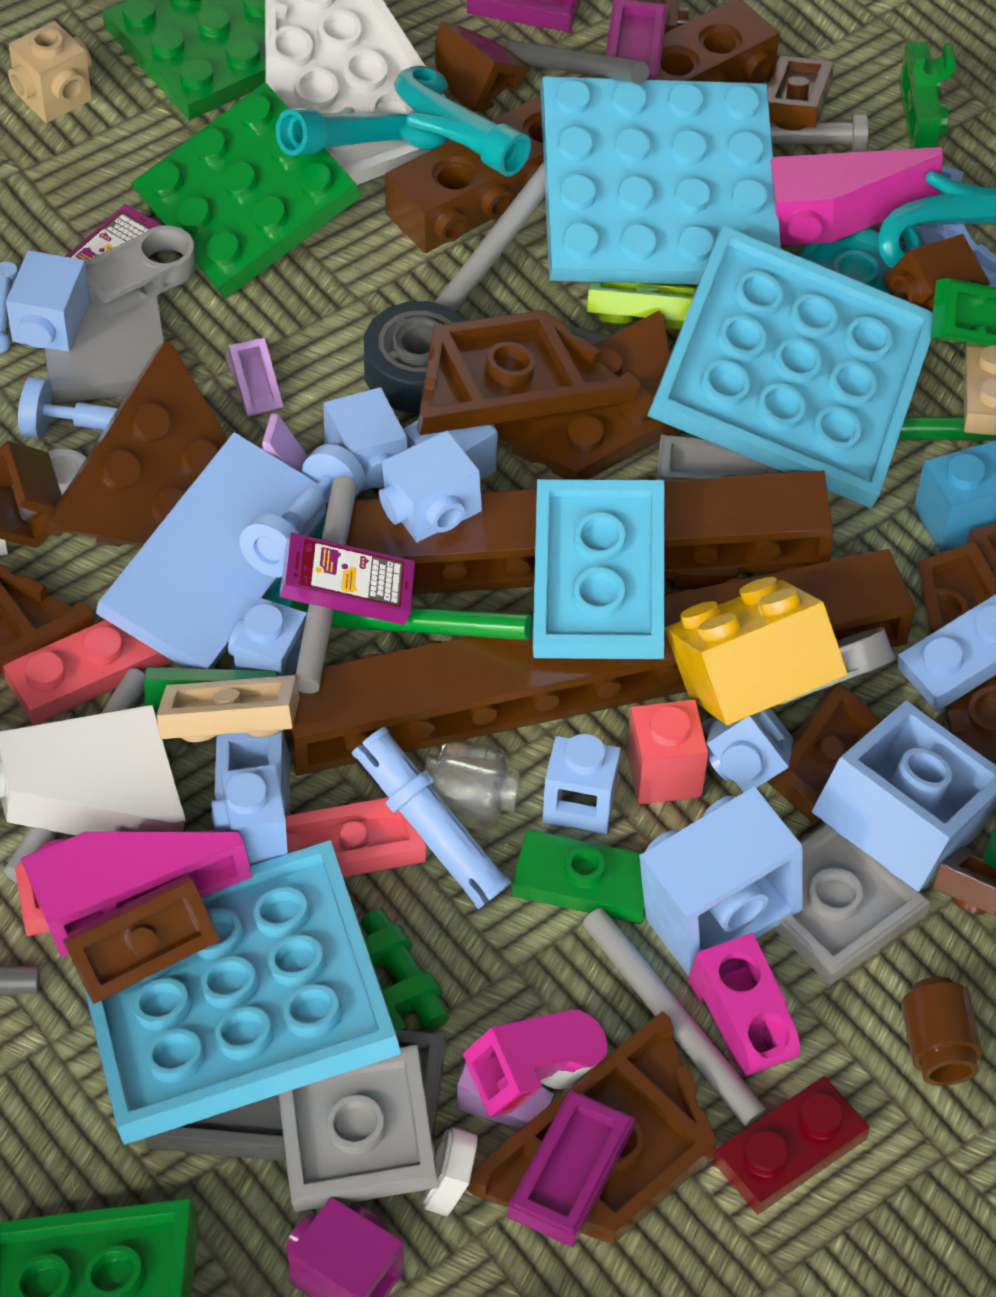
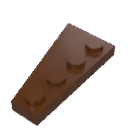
(949, 588)

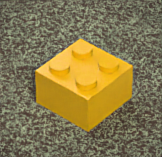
(755, 649)

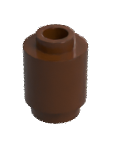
(942, 1031)

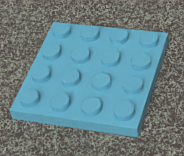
(652, 175)
(794, 366)
(253, 1014)

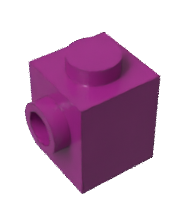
(344, 1253)

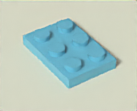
(599, 569)

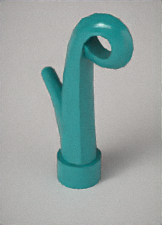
(308, 131)
(497, 144)
(958, 205)

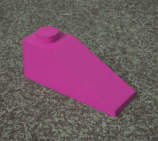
(843, 193)
(104, 870)

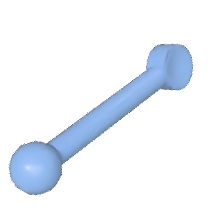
(8, 274)

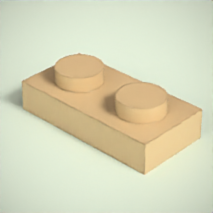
(980, 390)
(228, 707)

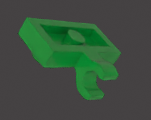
(920, 92)

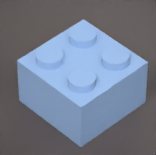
(909, 795)
(722, 877)

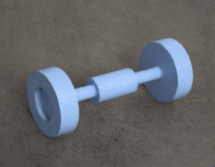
(37, 407)
(267, 534)

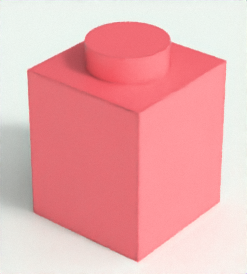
(666, 752)

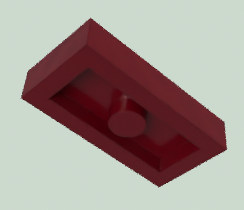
(791, 1144)

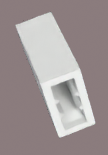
(90, 775)

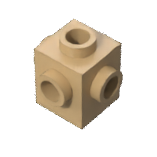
(50, 71)

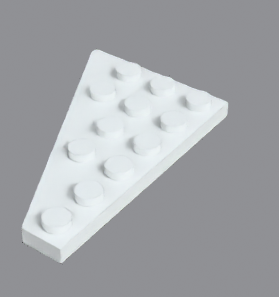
(341, 58)

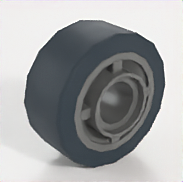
(399, 350)

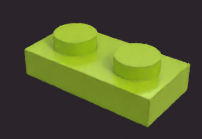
(622, 301)

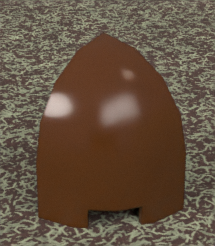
(476, 66)

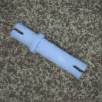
(430, 817)

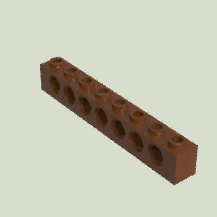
(454, 191)

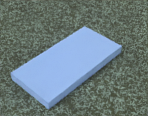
(191, 574)

